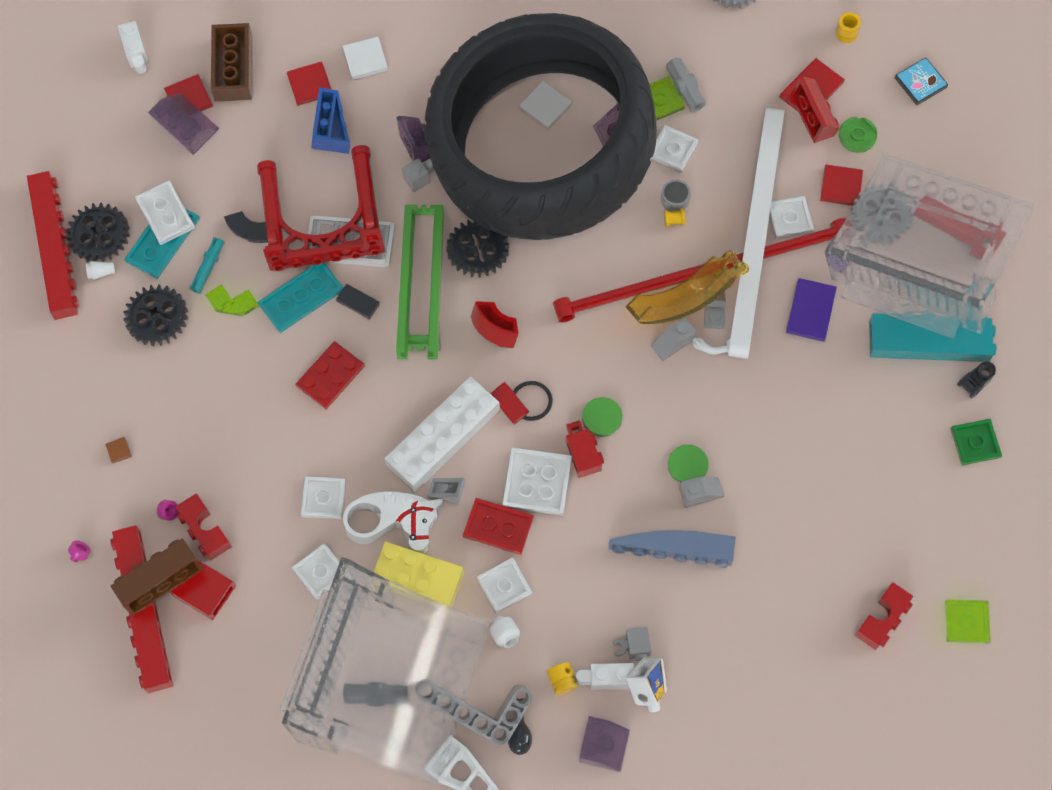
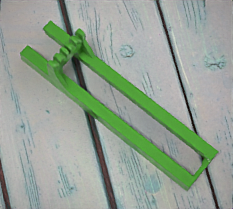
(404, 339)

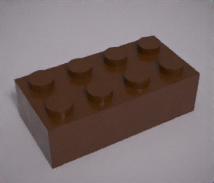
(231, 62)
(156, 577)

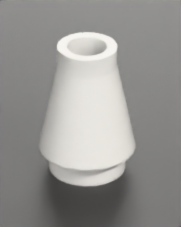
(99, 269)

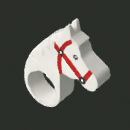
(396, 510)

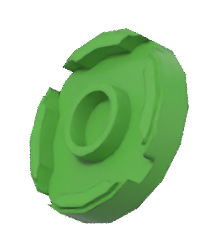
(858, 134)
(602, 416)
(687, 463)

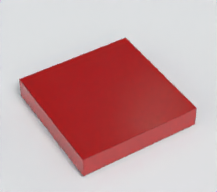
(307, 81)
(193, 90)
(841, 184)

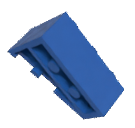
(329, 123)

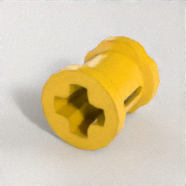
(674, 217)

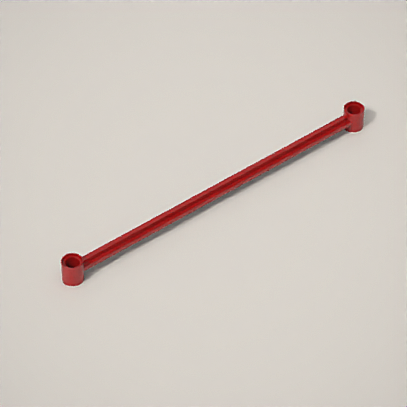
(566, 309)

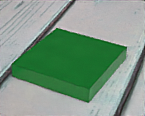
(976, 442)

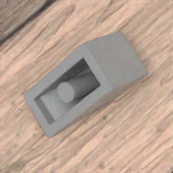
(674, 338)
(700, 490)

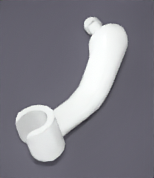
(703, 346)

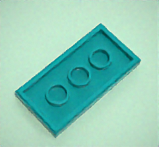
(150, 255)
(300, 296)

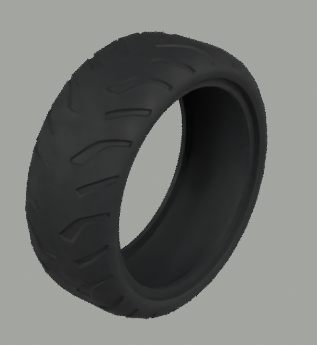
(516, 51)

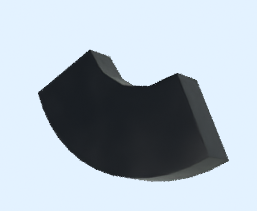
(245, 228)

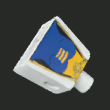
(648, 683)

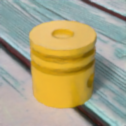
(848, 27)
(562, 678)

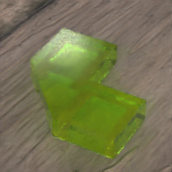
(238, 306)

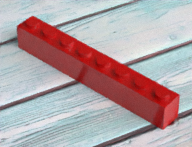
(52, 245)
(145, 624)

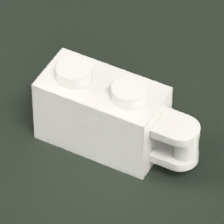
(133, 46)
(605, 676)

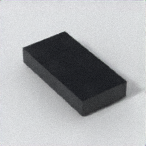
(358, 301)

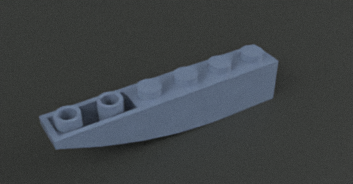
(680, 545)

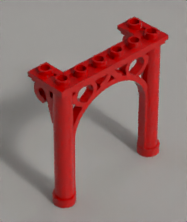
(370, 240)

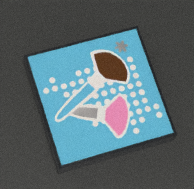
(921, 81)

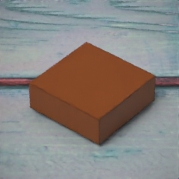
(118, 450)

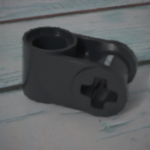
(975, 381)

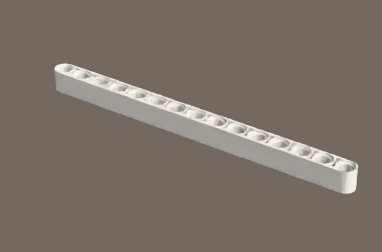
(756, 233)

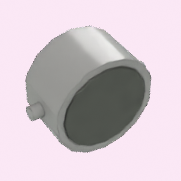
(675, 195)

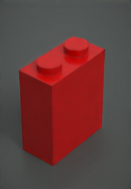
(205, 591)

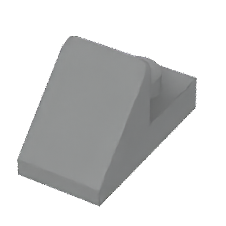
(715, 313)
(446, 489)

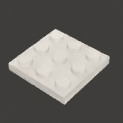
(537, 481)

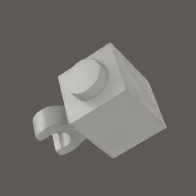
(417, 174)
(636, 643)

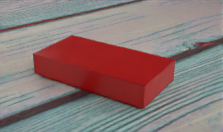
(510, 403)

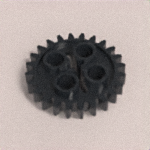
(81, 231)
(460, 252)
(148, 330)

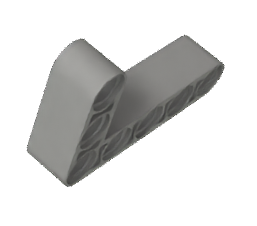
(474, 713)

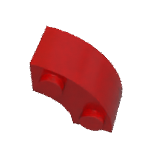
(494, 325)

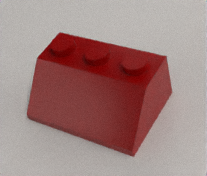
(814, 109)

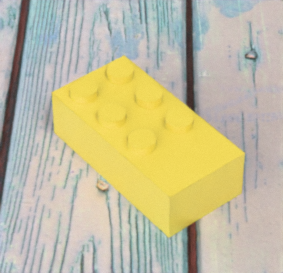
(420, 573)

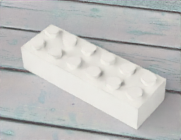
(442, 434)

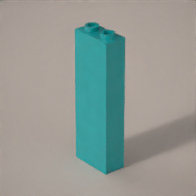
(904, 340)

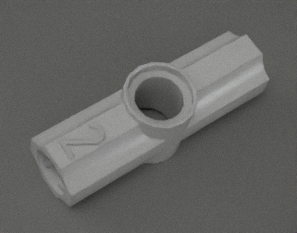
(685, 84)

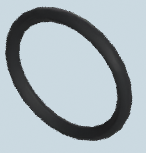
(549, 397)

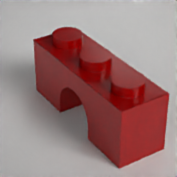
(211, 541)
(875, 631)

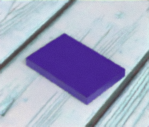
(811, 309)

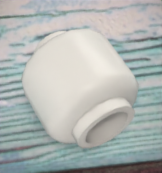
(505, 632)

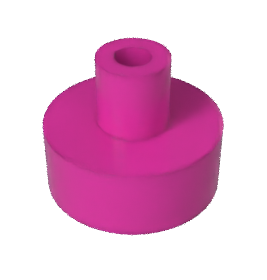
(167, 510)
(78, 551)

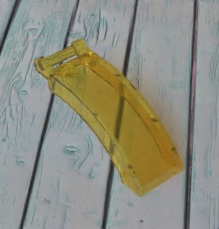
(691, 294)

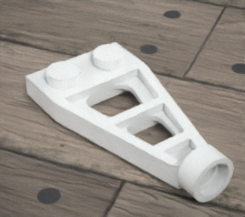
(460, 752)

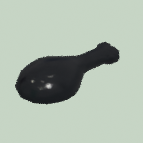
(521, 738)

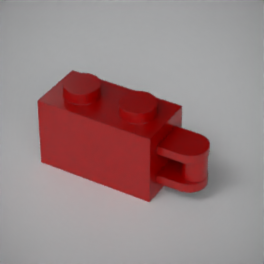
(583, 450)

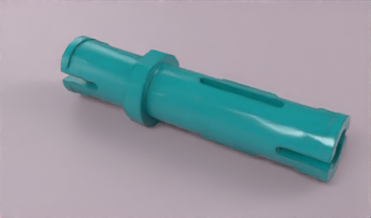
(207, 264)

